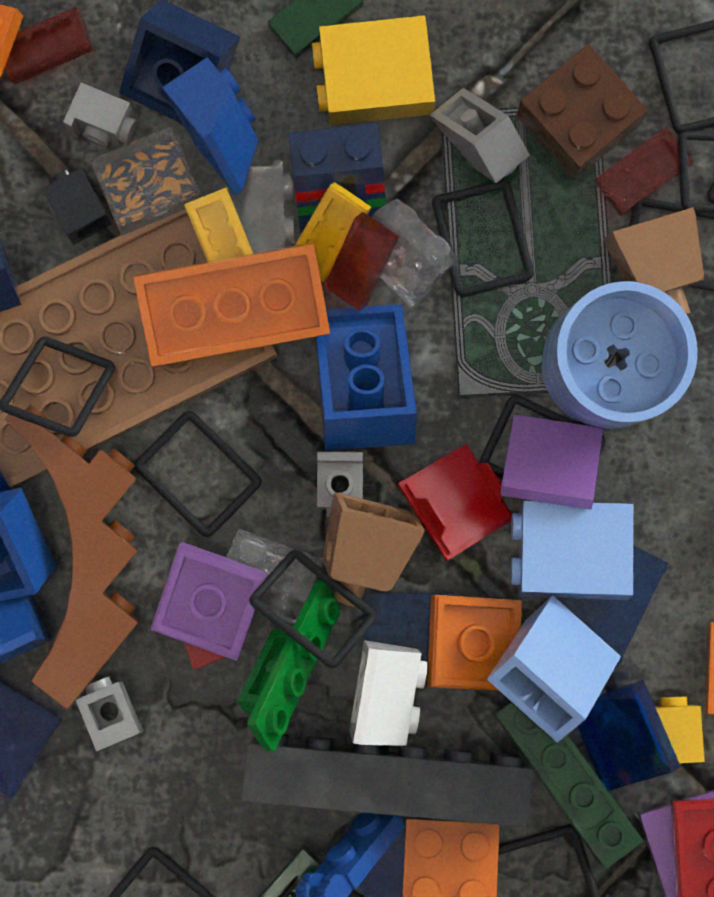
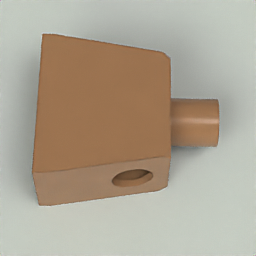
(660, 253)
(368, 544)

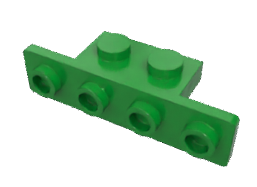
(285, 668)

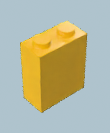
(374, 70)

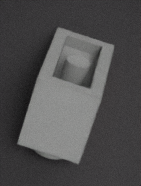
(481, 134)

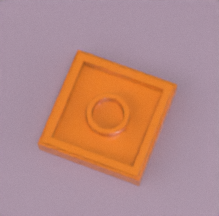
(469, 639)

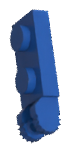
(352, 857)

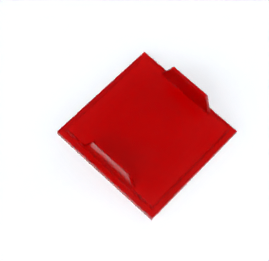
(457, 501)

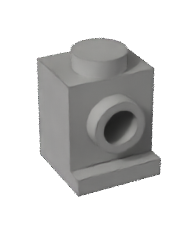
(100, 117)
(334, 465)
(105, 731)

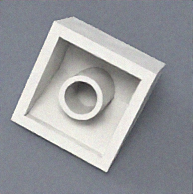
(386, 693)

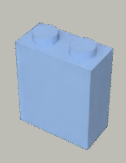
(573, 551)
(554, 669)

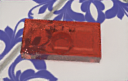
(48, 45)
(641, 172)
(361, 261)

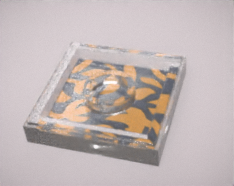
(146, 180)

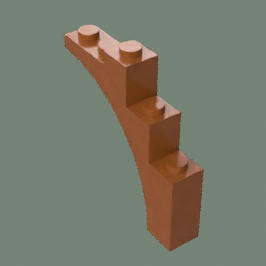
(93, 620)

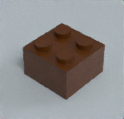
(581, 112)

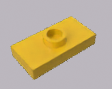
(331, 225)
(218, 226)

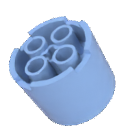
(654, 347)

